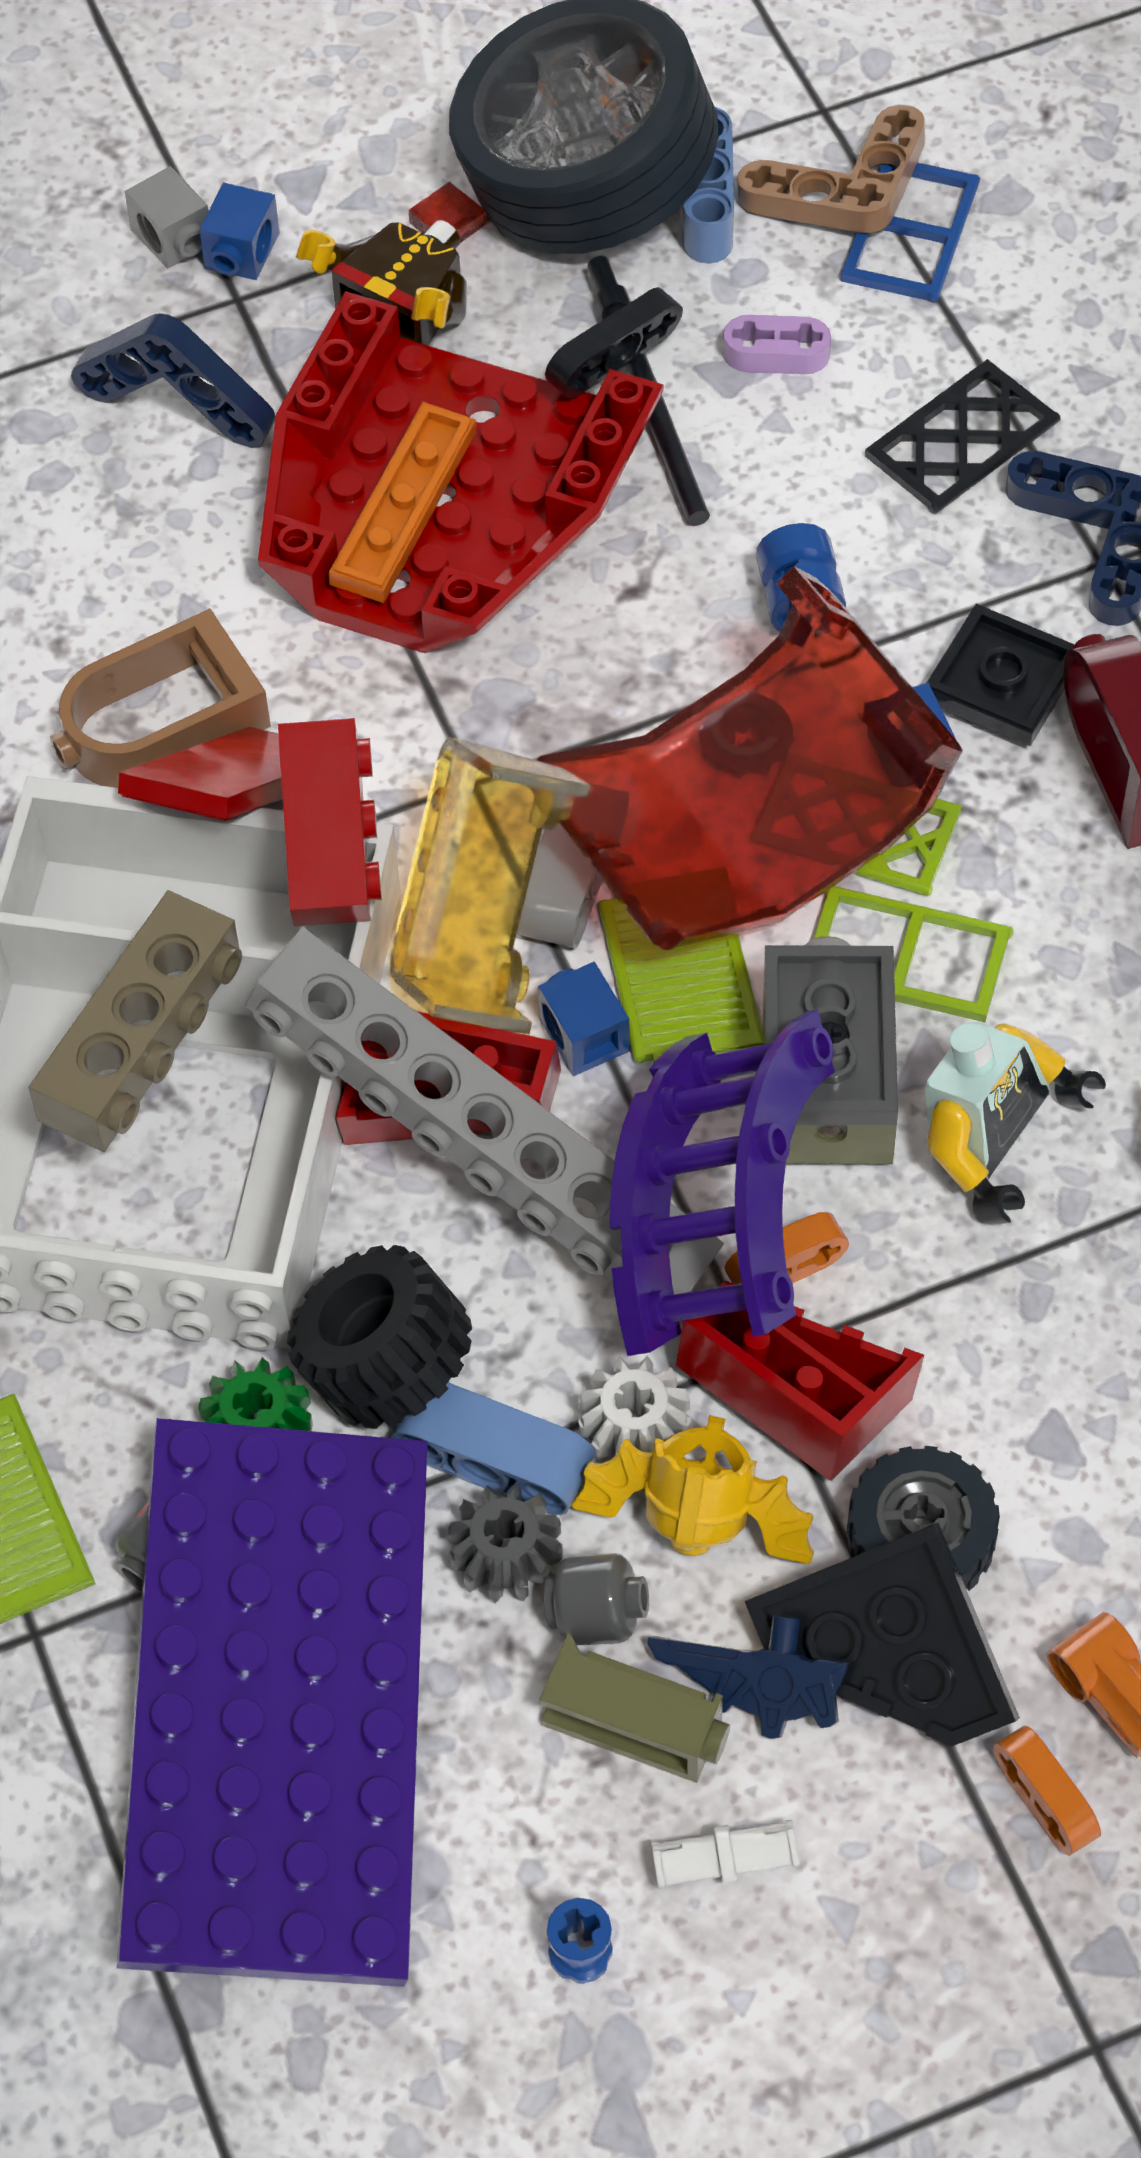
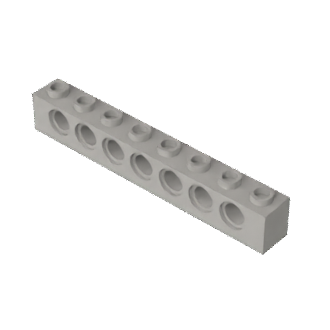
(468, 1090)

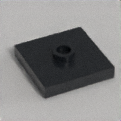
(1001, 674)

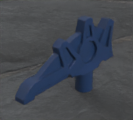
(765, 1682)

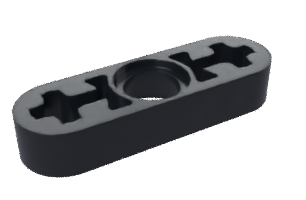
(613, 342)

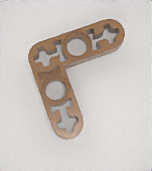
(765, 183)

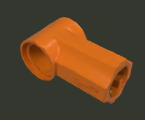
(1104, 1668)

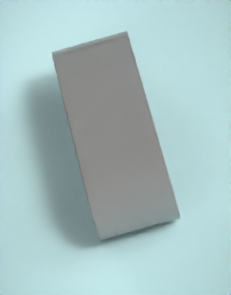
(559, 892)

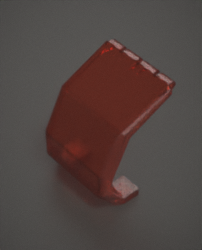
(762, 782)

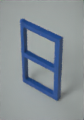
(947, 236)

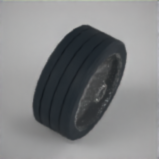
(584, 125)

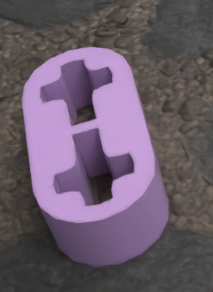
(776, 344)

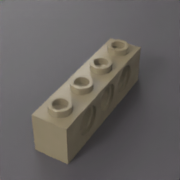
(172, 939)

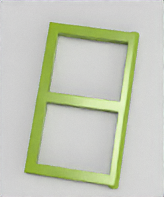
(918, 915)

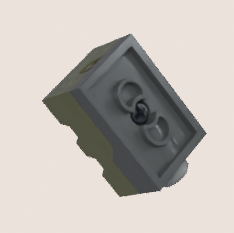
(853, 987)

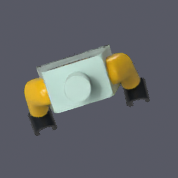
(984, 1101)

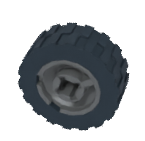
(932, 1487)

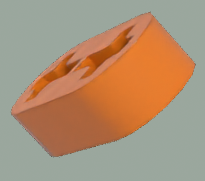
(808, 1247)
(1047, 1790)

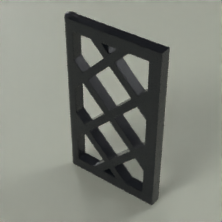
(956, 398)

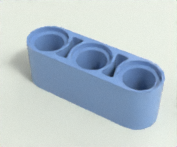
(710, 209)
(500, 1447)

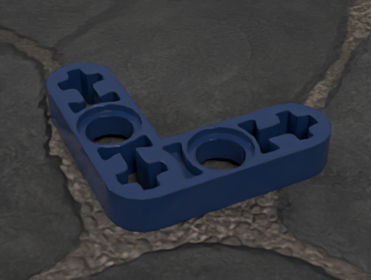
(173, 351)
(1113, 512)

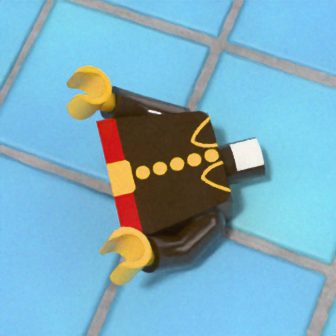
(400, 269)

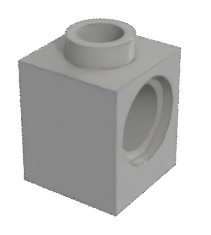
(166, 216)

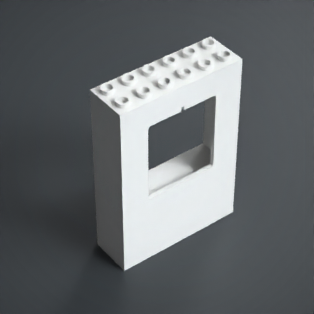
(72, 897)

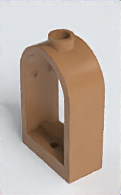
(142, 664)

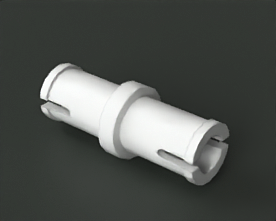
(725, 1854)

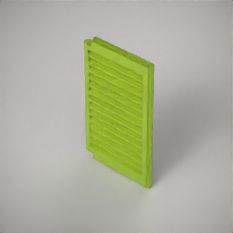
(679, 989)
(36, 1539)

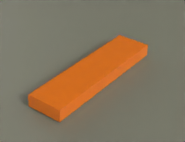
(402, 502)

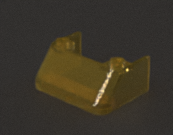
(473, 881)

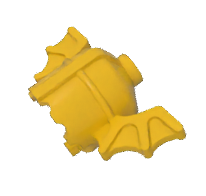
(698, 1500)

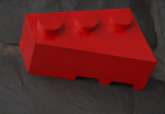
(327, 822)
(520, 1058)
(801, 1382)

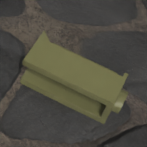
(633, 1712)

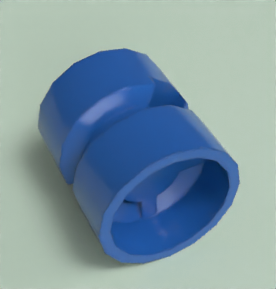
(799, 546)

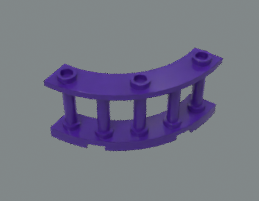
(653, 1153)

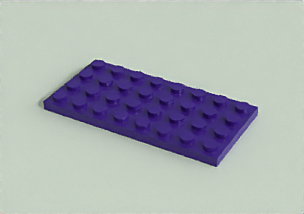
(276, 1706)

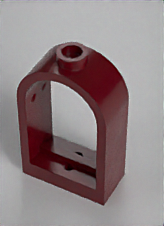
(1105, 712)

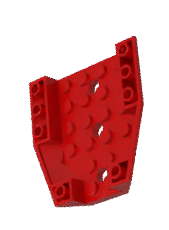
(517, 494)

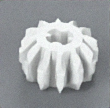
(609, 1405)

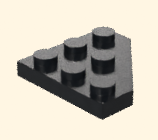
(904, 1632)

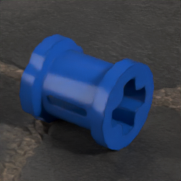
(592, 1924)

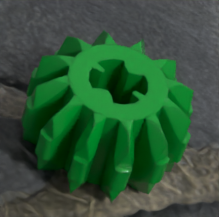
(271, 1396)

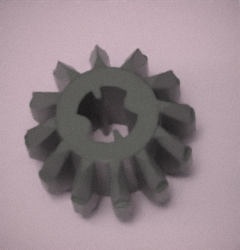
(482, 1533)

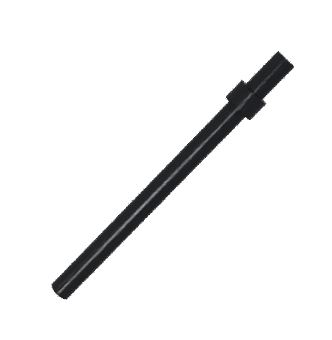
(608, 300)

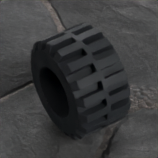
(379, 1336)

